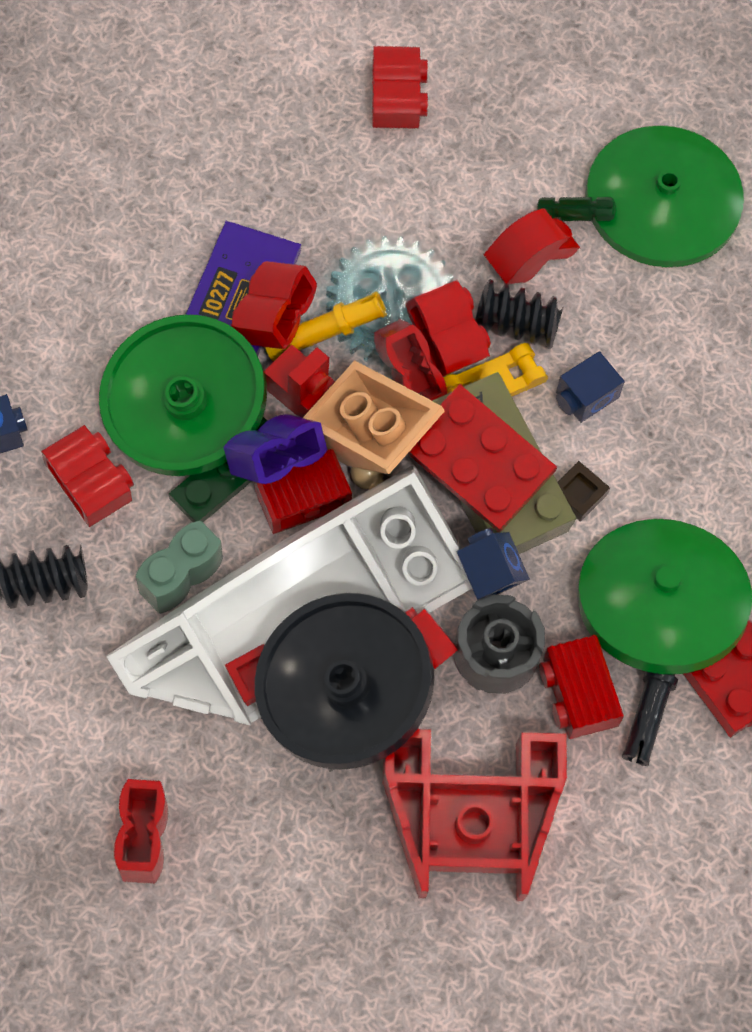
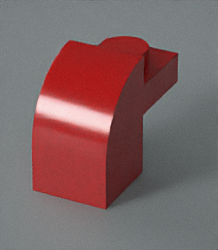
(528, 246)
(299, 379)

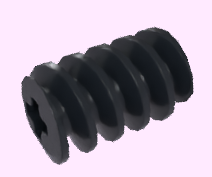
(519, 314)
(43, 577)

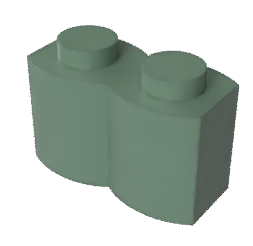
(188, 561)

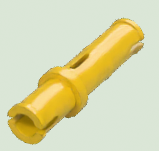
(338, 321)

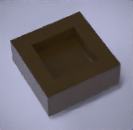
(582, 490)

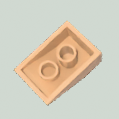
(372, 419)

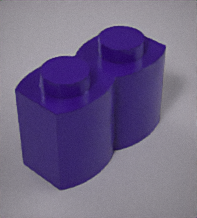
(275, 448)

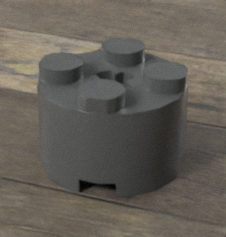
(504, 621)

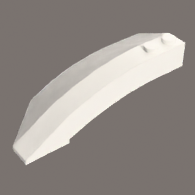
(376, 545)

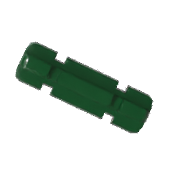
(579, 208)

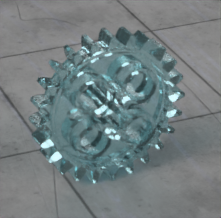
(372, 265)

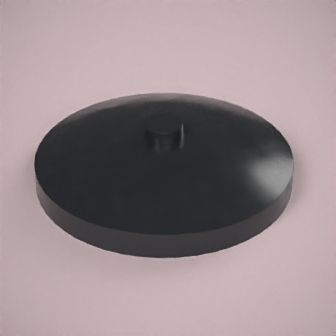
(344, 681)

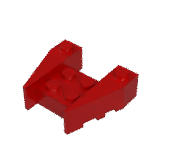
(473, 819)

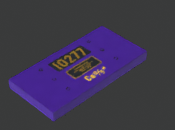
(232, 265)

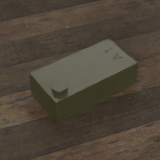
(548, 511)

